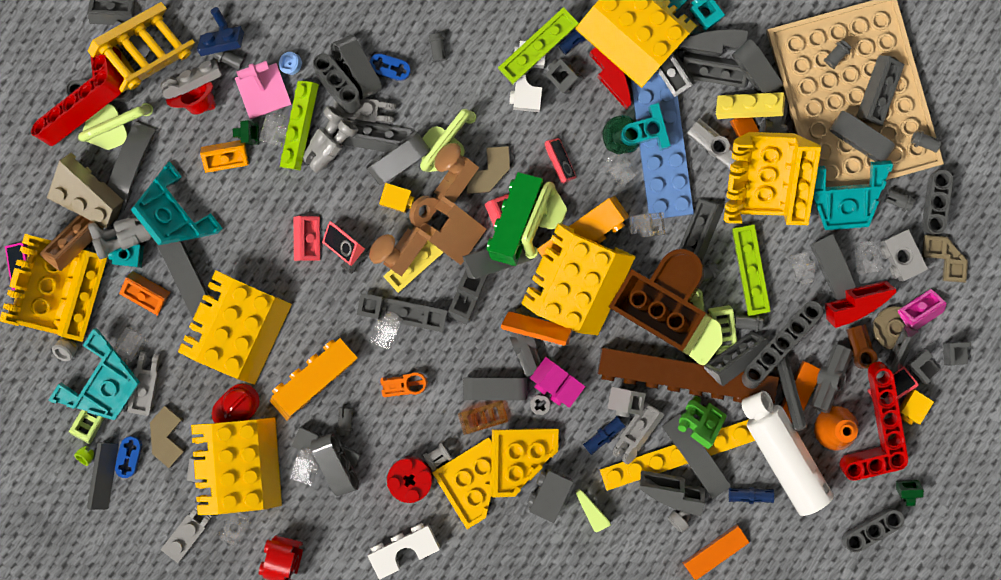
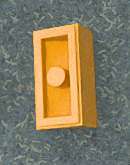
(224, 156)

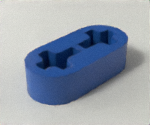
(392, 62)
(123, 456)

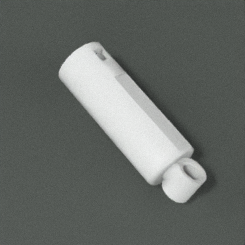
(786, 454)

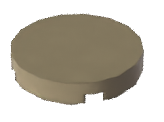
(887, 327)

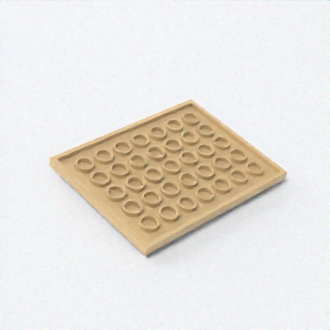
(820, 93)

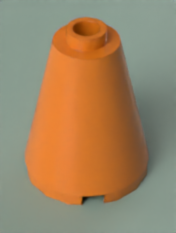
(836, 429)

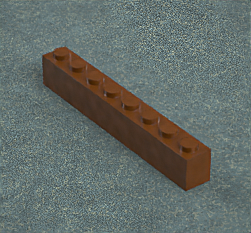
(676, 375)

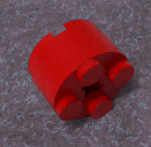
(412, 492)
(281, 559)

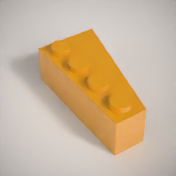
(596, 223)
(313, 378)

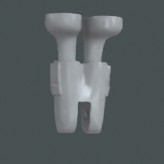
(322, 145)
(124, 235)

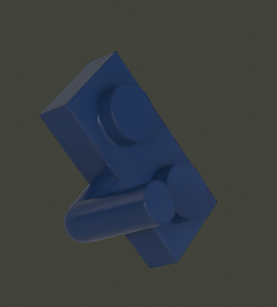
(221, 40)

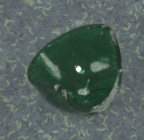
(612, 135)

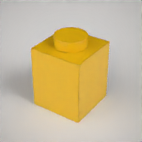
(396, 198)
(914, 407)

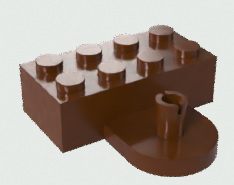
(664, 300)

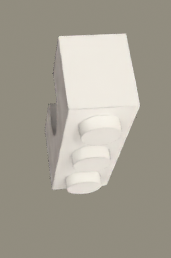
(527, 96)
(385, 556)

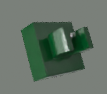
(247, 132)
(909, 491)

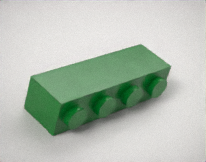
(517, 209)

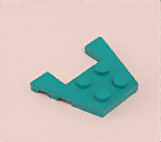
(850, 204)
(165, 217)
(108, 386)

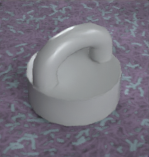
(64, 349)
(679, 522)

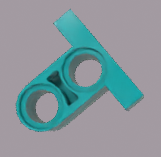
(642, 132)

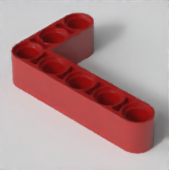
(81, 103)
(885, 429)

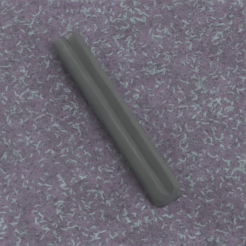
(791, 395)

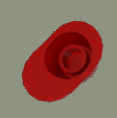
(196, 100)
(236, 404)

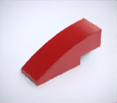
(612, 78)
(858, 303)

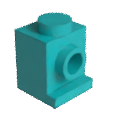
(714, 16)
(133, 259)

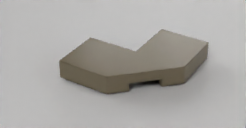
(498, 166)
(954, 262)
(162, 446)

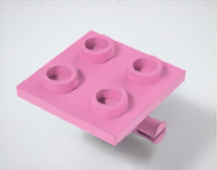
(262, 89)

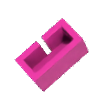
(557, 382)

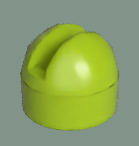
(84, 456)

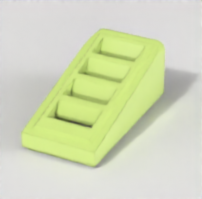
(725, 310)
(88, 438)
(595, 516)

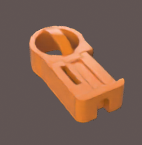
(400, 386)

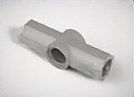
(706, 137)

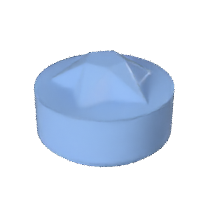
(290, 63)

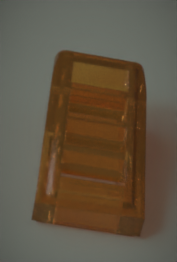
(465, 424)

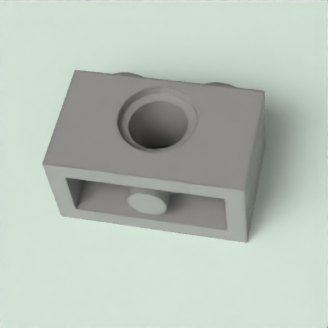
(914, 262)

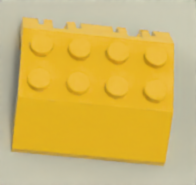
(635, 34)
(772, 177)
(577, 282)
(53, 298)
(236, 329)
(238, 466)

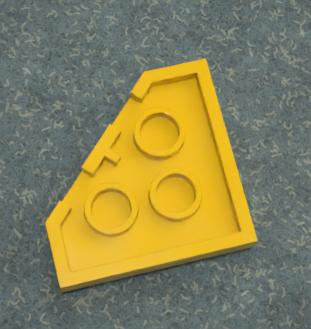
(519, 457)
(468, 482)

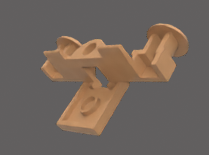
(458, 233)

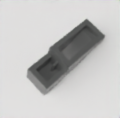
(714, 42)
(833, 266)
(465, 298)
(673, 492)

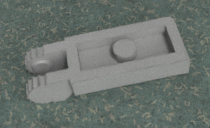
(190, 79)
(368, 111)
(143, 397)
(637, 433)
(185, 535)

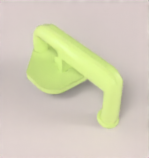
(107, 126)
(439, 137)
(546, 213)
(711, 337)

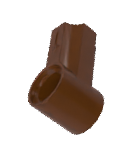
(861, 343)

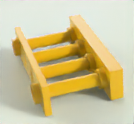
(138, 26)

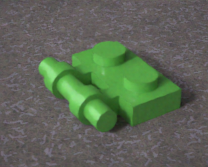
(707, 426)

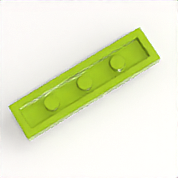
(538, 46)
(299, 125)
(751, 270)

